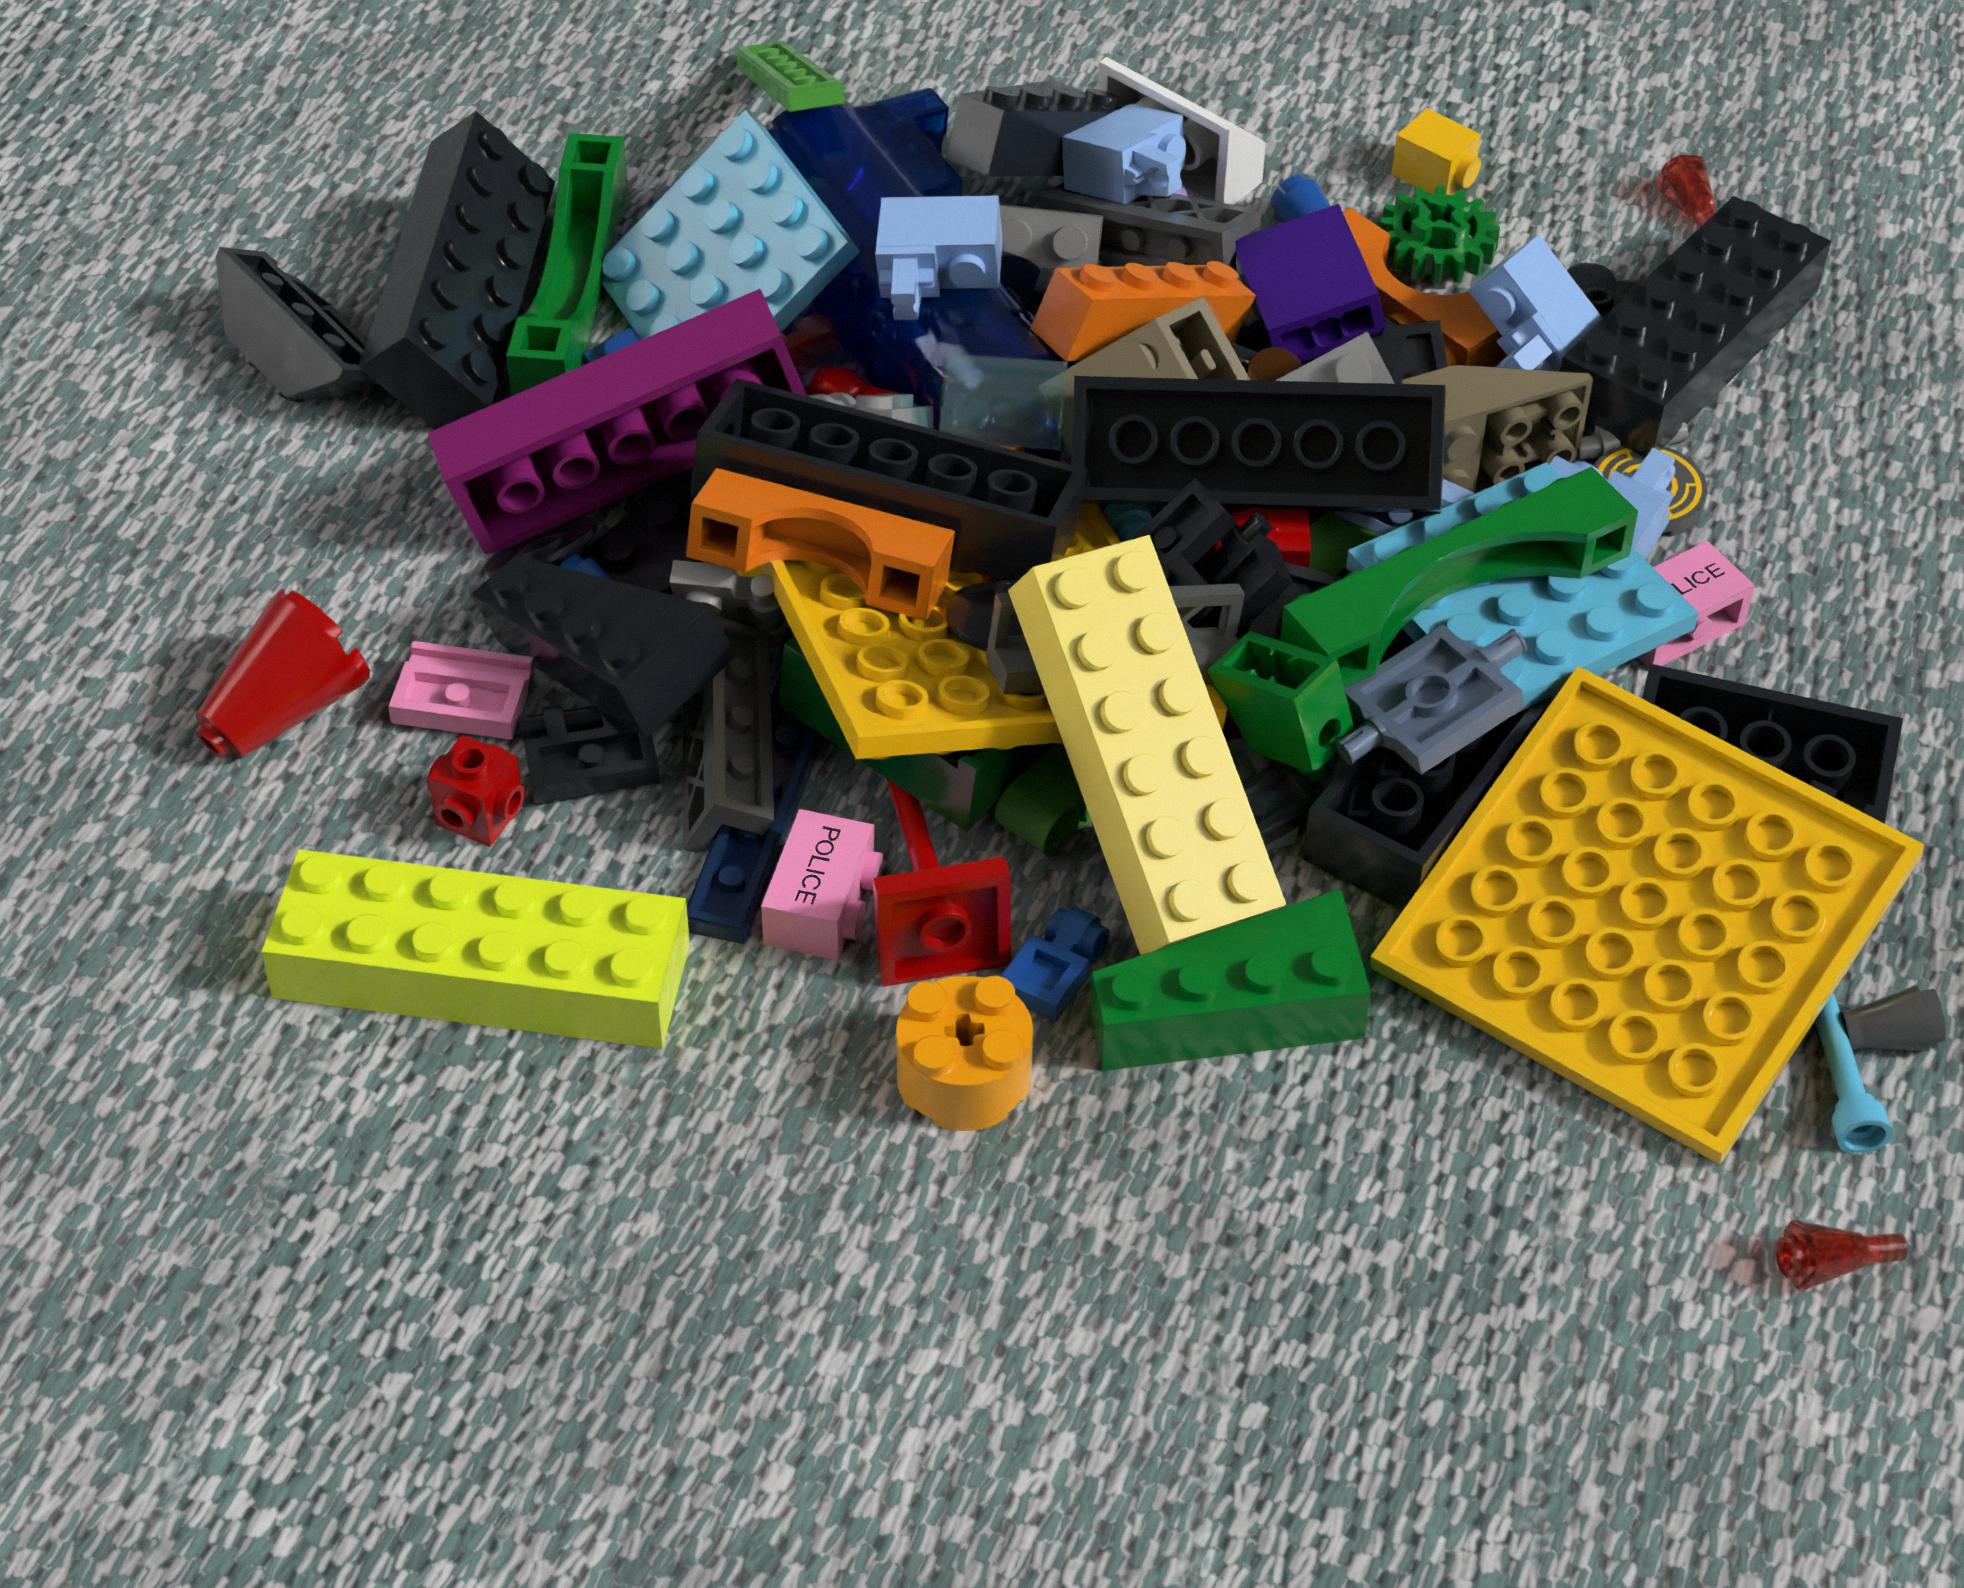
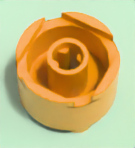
(964, 1051)

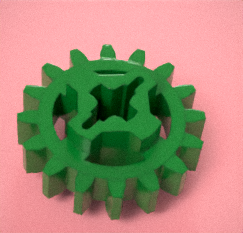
(1439, 234)

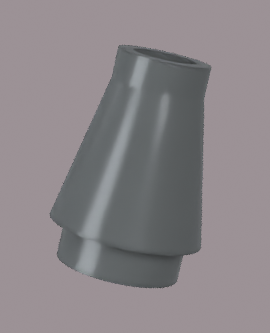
(1897, 1022)

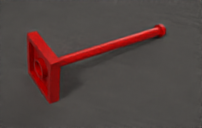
(937, 916)

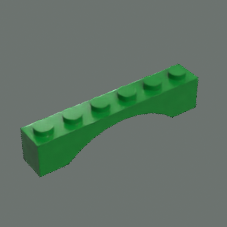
(584, 229)
(1556, 531)

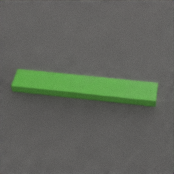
(789, 76)

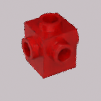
(475, 789)

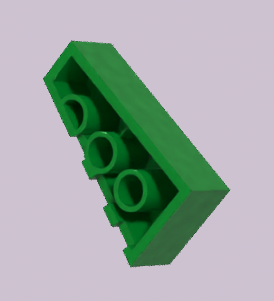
(1236, 990)

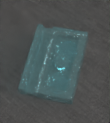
(1004, 400)

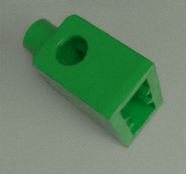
(1285, 702)

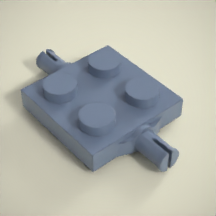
(1433, 698)

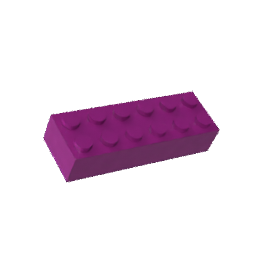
(605, 424)

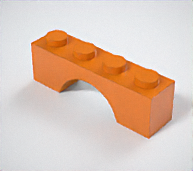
(1100, 304)
(1465, 327)
(754, 521)

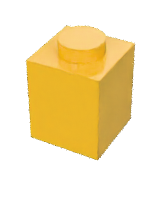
(1436, 153)

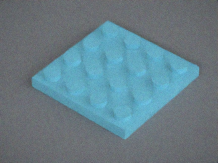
(725, 230)
(1562, 619)

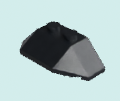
(288, 329)

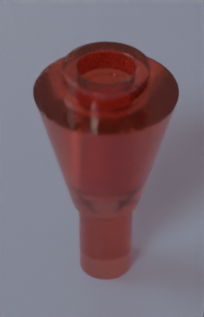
(1688, 187)
(1821, 1253)

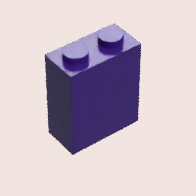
(1309, 284)

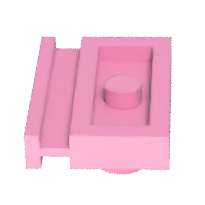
(462, 690)

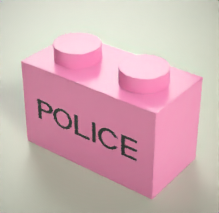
(1713, 589)
(820, 885)

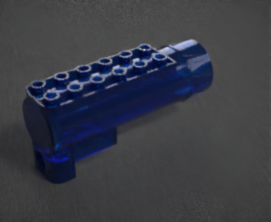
(883, 152)

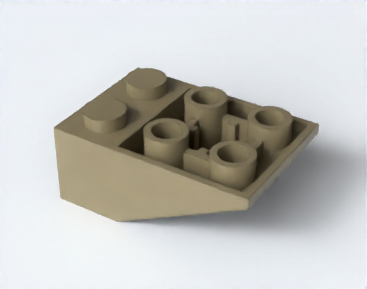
(1175, 345)
(1507, 420)

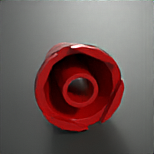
(278, 677)

